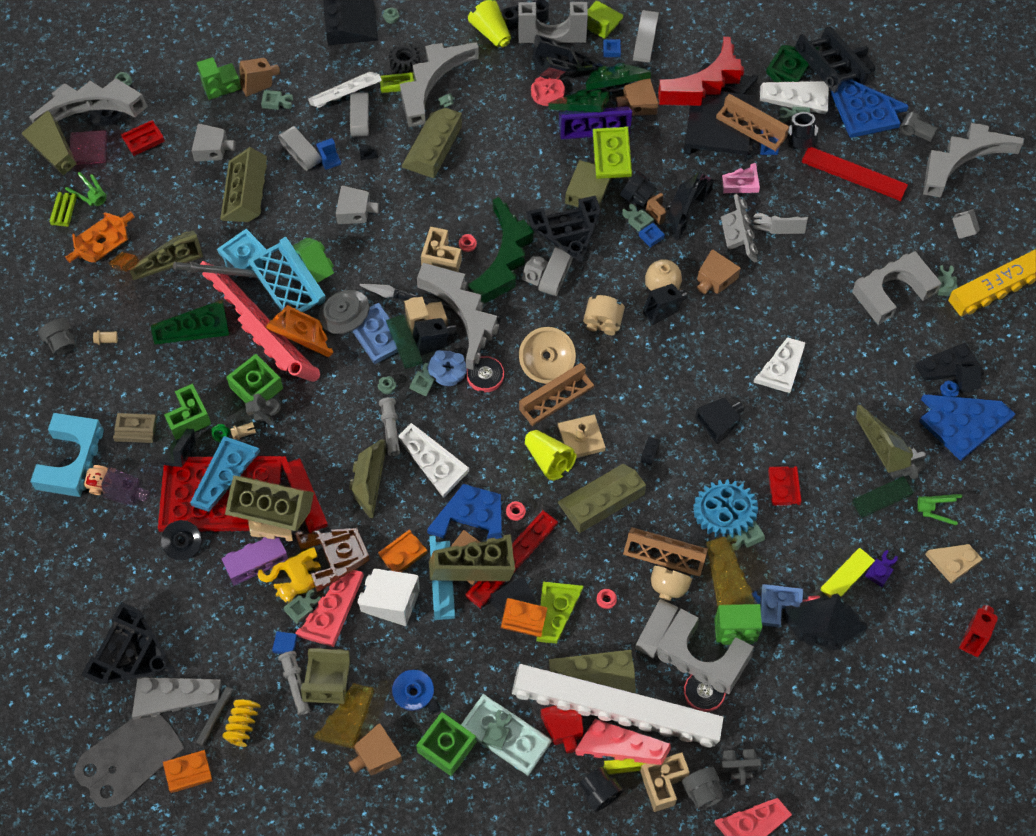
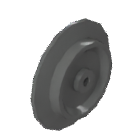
(344, 311)

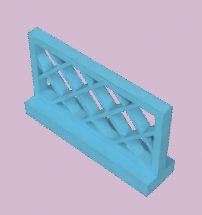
(298, 268)

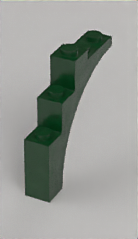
(500, 275)

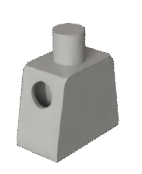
(211, 143)
(354, 206)

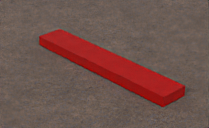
(854, 173)
(522, 549)

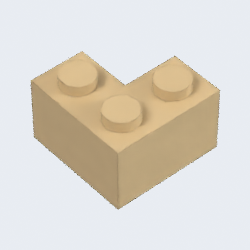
(438, 253)
(417, 311)
(659, 780)

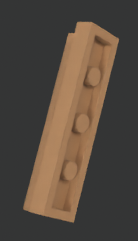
(756, 120)
(554, 388)
(667, 544)

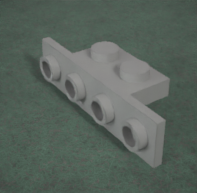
(737, 229)

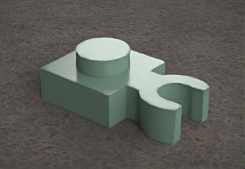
(274, 100)
(788, 114)
(637, 219)
(948, 283)
(422, 381)
(748, 538)
(300, 608)
(497, 733)

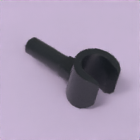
(433, 706)

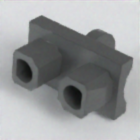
(262, 409)
(916, 466)
(743, 767)

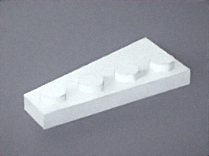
(345, 88)
(797, 94)
(435, 461)

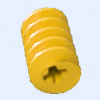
(239, 722)

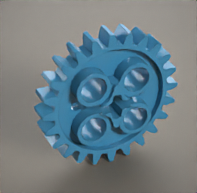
(725, 509)

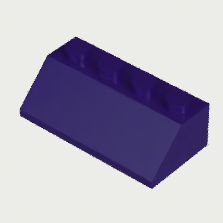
(581, 123)

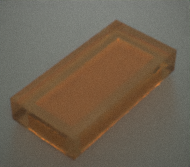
(124, 261)

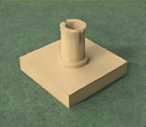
(582, 435)

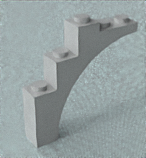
(426, 74)
(92, 97)
(959, 150)
(452, 289)

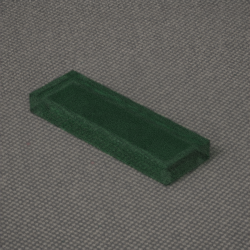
(404, 341)
(882, 497)

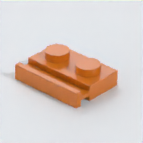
(402, 552)
(523, 617)
(187, 771)

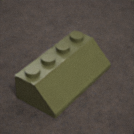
(434, 142)
(244, 186)
(603, 497)
(268, 503)
(606, 669)

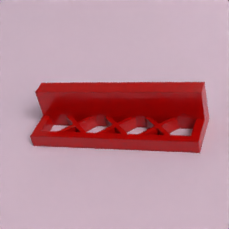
(298, 479)

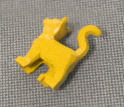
(297, 570)

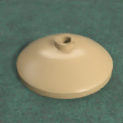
(557, 344)

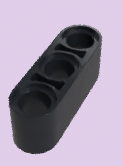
(510, 14)

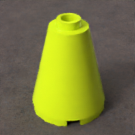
(490, 23)
(550, 454)

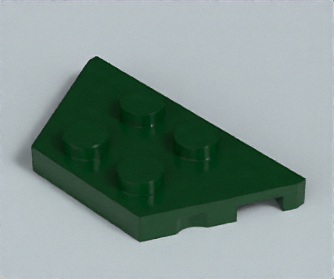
(787, 65)
(615, 75)
(582, 101)

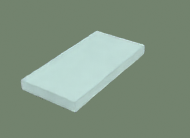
(523, 744)

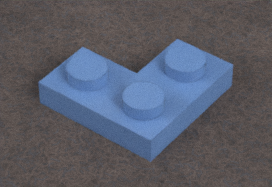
(774, 599)

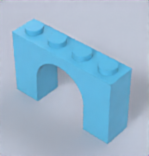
(71, 478)

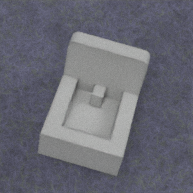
(534, 270)

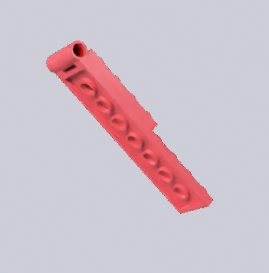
(255, 322)

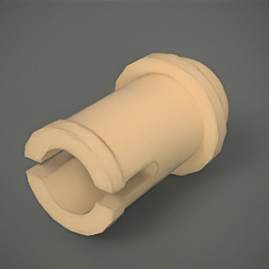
(105, 337)
(241, 431)

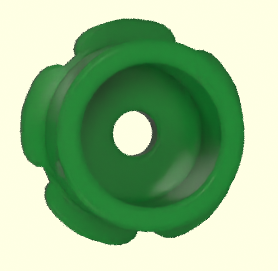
(216, 435)

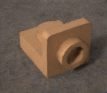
(656, 209)

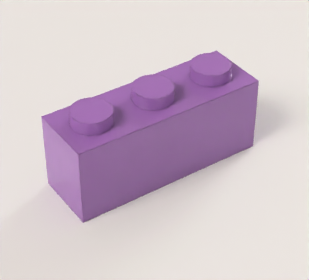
(253, 557)

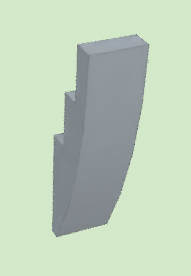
(645, 36)

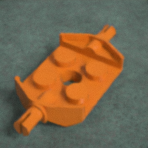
(111, 228)

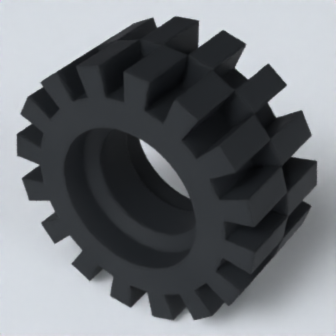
(403, 51)

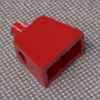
(981, 625)
(563, 726)

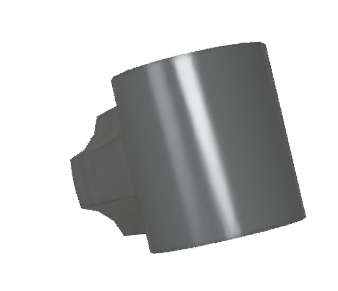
(914, 125)

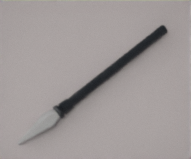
(388, 291)

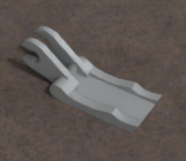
(779, 225)

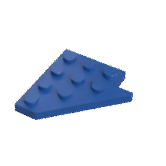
(866, 109)
(964, 422)

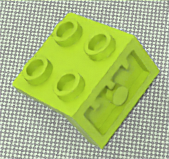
(602, 19)

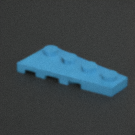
(229, 459)

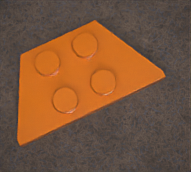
(301, 329)

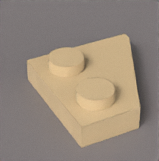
(264, 530)
(954, 560)

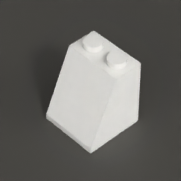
(390, 595)

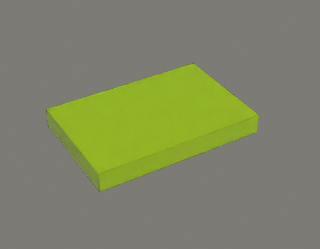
(612, 152)

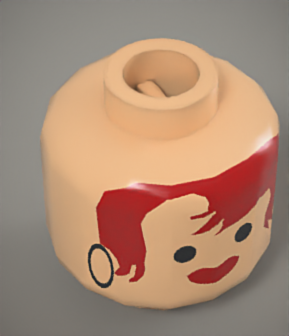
(94, 479)

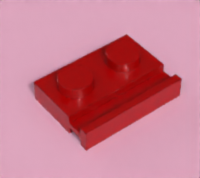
(143, 138)
(784, 486)

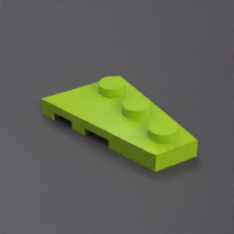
(560, 602)

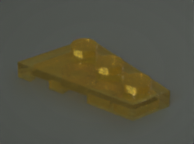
(347, 720)

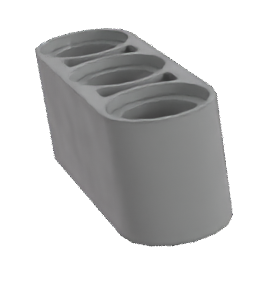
(359, 114)
(299, 148)
(555, 272)
(656, 628)

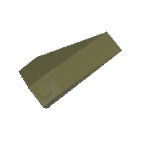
(178, 249)
(887, 444)

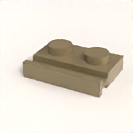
(135, 428)

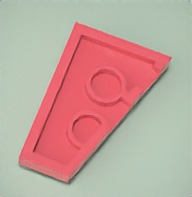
(756, 821)

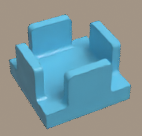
(240, 249)

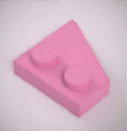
(741, 181)

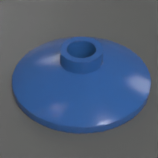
(410, 681)

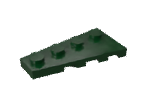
(196, 324)

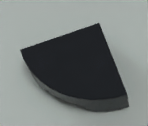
(367, 152)

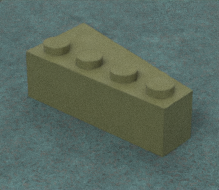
(474, 562)

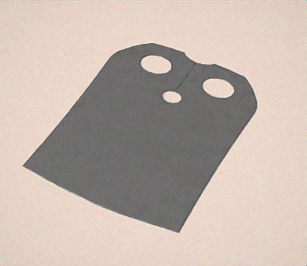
(135, 751)

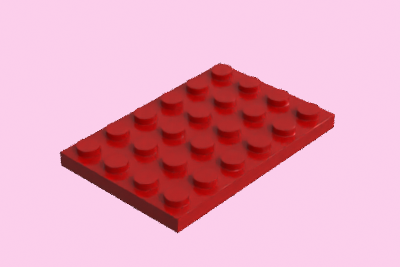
(182, 482)

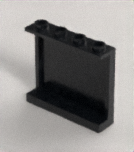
(711, 134)

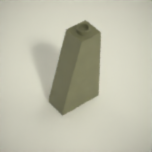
(50, 142)

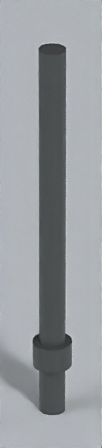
(194, 267)

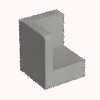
(966, 223)

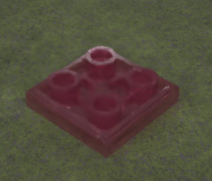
(89, 146)

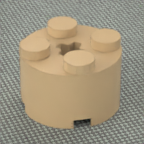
(603, 314)

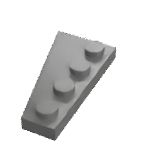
(172, 694)

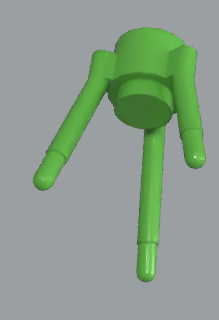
(95, 195)
(927, 504)

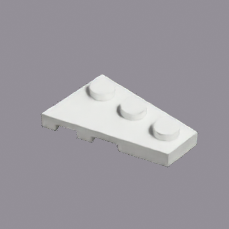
(782, 368)

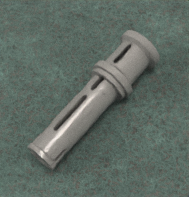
(389, 419)
(292, 673)

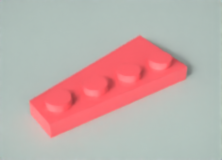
(329, 616)
(613, 741)

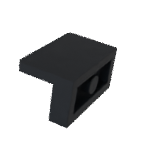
(180, 450)

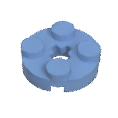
(451, 359)

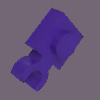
(881, 570)

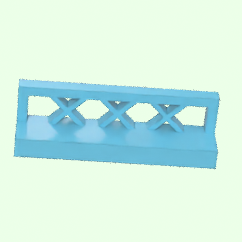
(442, 590)

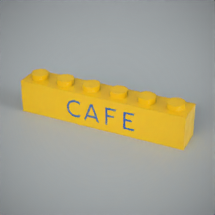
(994, 284)

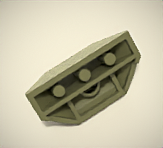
(368, 476)

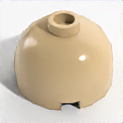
(662, 274)
(669, 583)

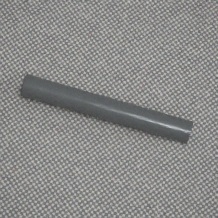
(214, 716)

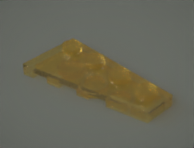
(727, 575)

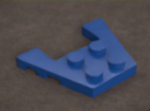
(473, 508)

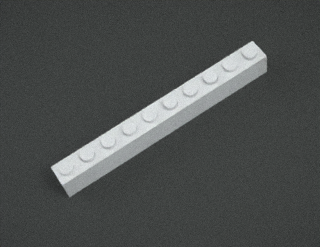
(617, 705)

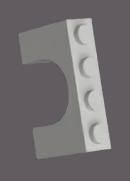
(570, 31)
(909, 269)
(720, 673)

